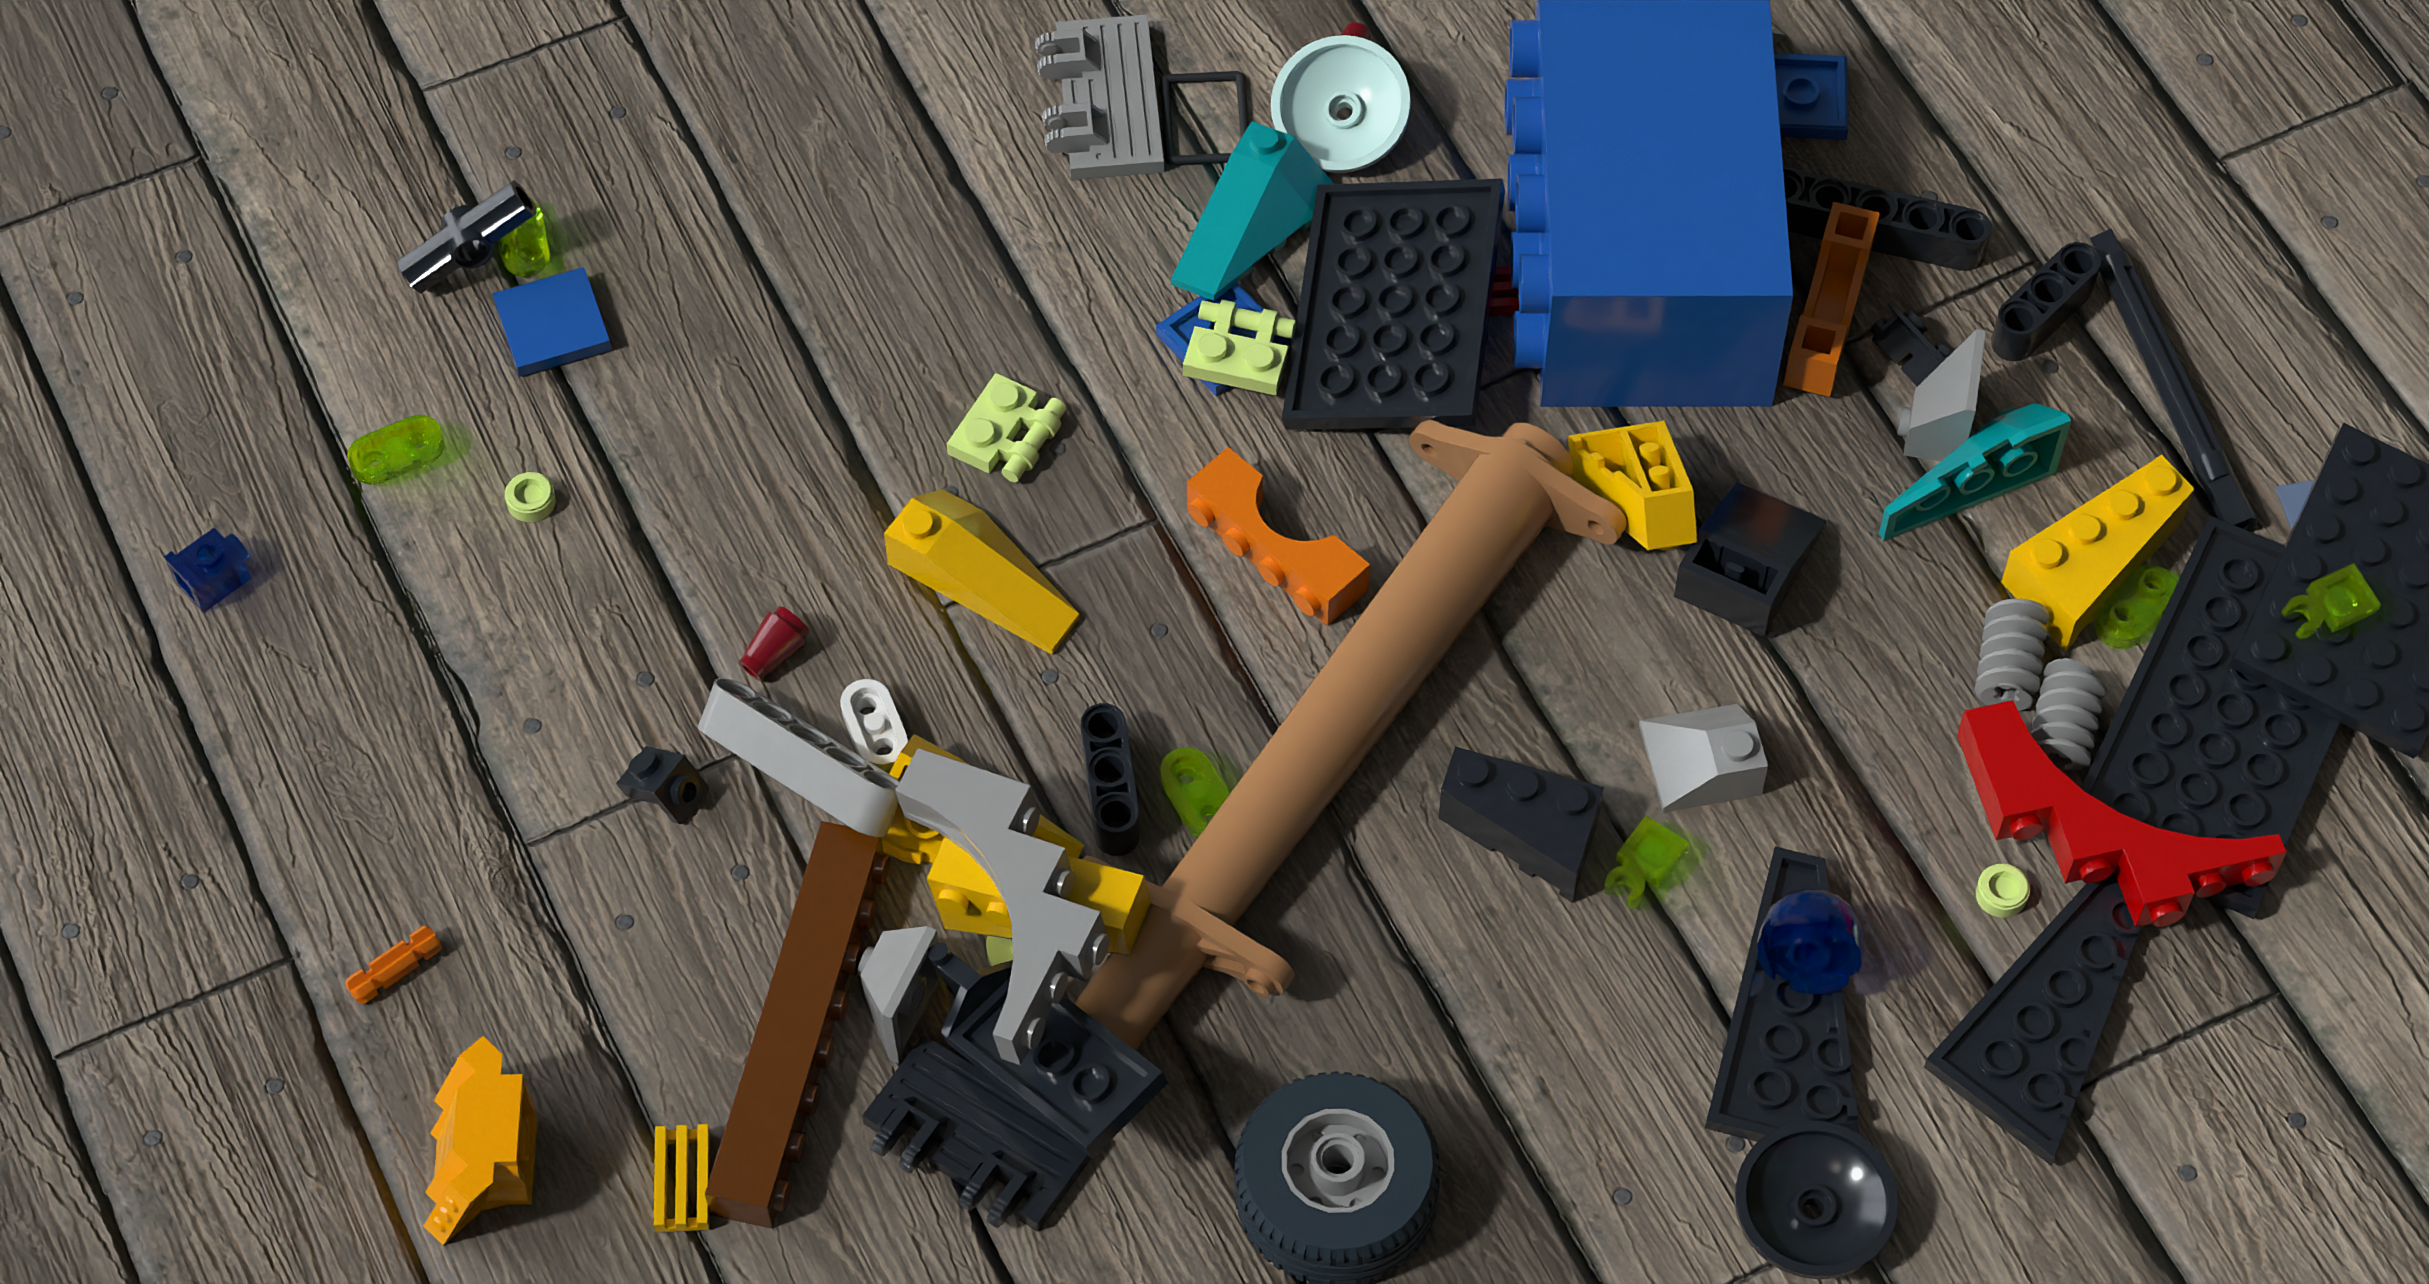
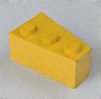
(1642, 477)

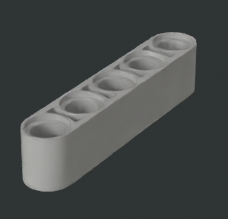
(800, 757)

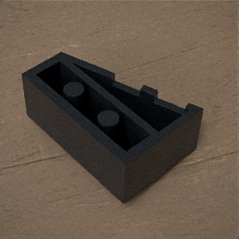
(1523, 813)

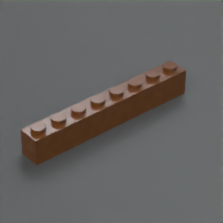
(797, 1027)

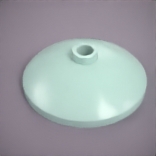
(1335, 76)

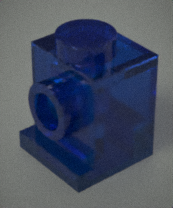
(209, 568)

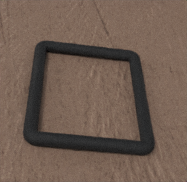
(1167, 117)

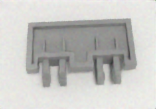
(1106, 97)

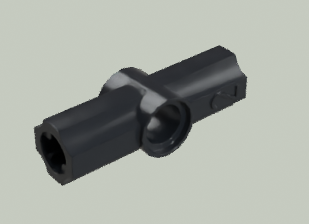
(467, 237)

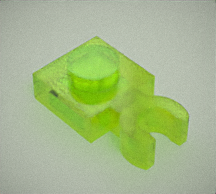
(2337, 599)
(1646, 856)

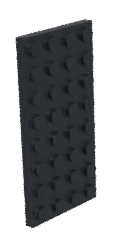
(2199, 740)

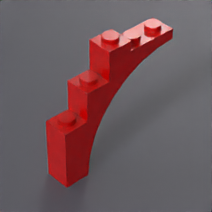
(2091, 840)

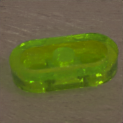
(526, 247)
(395, 449)
(2136, 602)
(1196, 798)

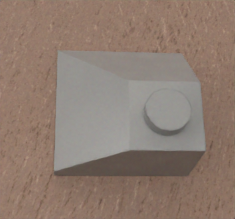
(1944, 403)
(1704, 757)
(899, 984)

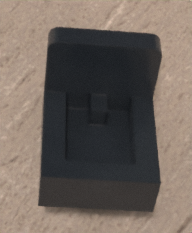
(664, 780)

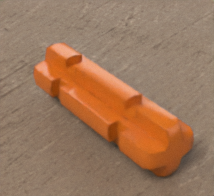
(393, 964)

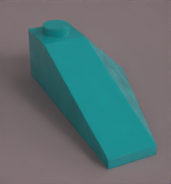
(1253, 209)
(1997, 459)

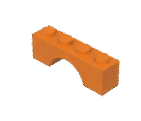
(1831, 299)
(1318, 574)

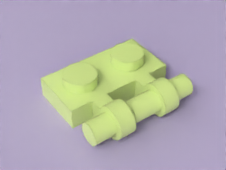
(1235, 358)
(995, 420)

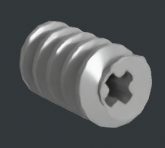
(2012, 652)
(2068, 713)

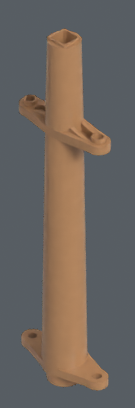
(1477, 536)

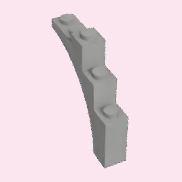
(995, 826)

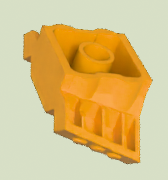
(481, 1141)

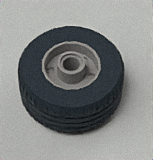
(1337, 1178)

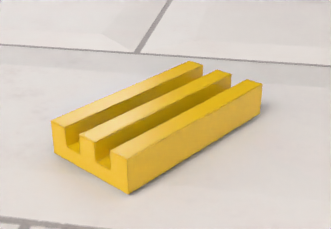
(681, 1138)

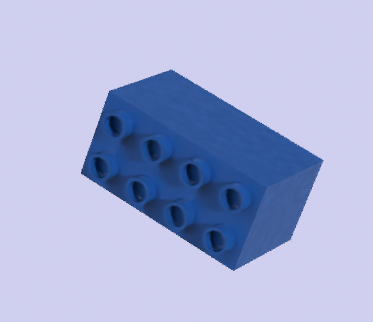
(1647, 203)

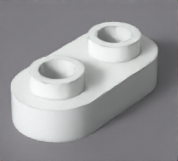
(876, 729)

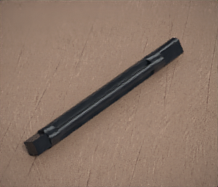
(2172, 384)

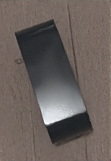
(2064, 285)
(1110, 758)

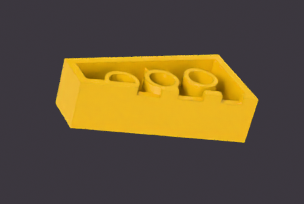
(2097, 546)
(974, 905)

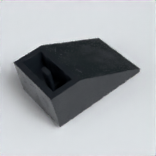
(1747, 558)

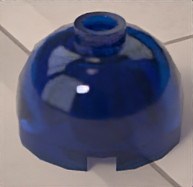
(1811, 941)

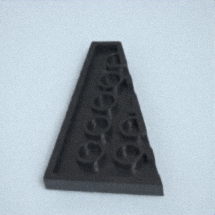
(2039, 1025)
(1783, 1047)

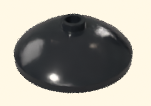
(1822, 1168)

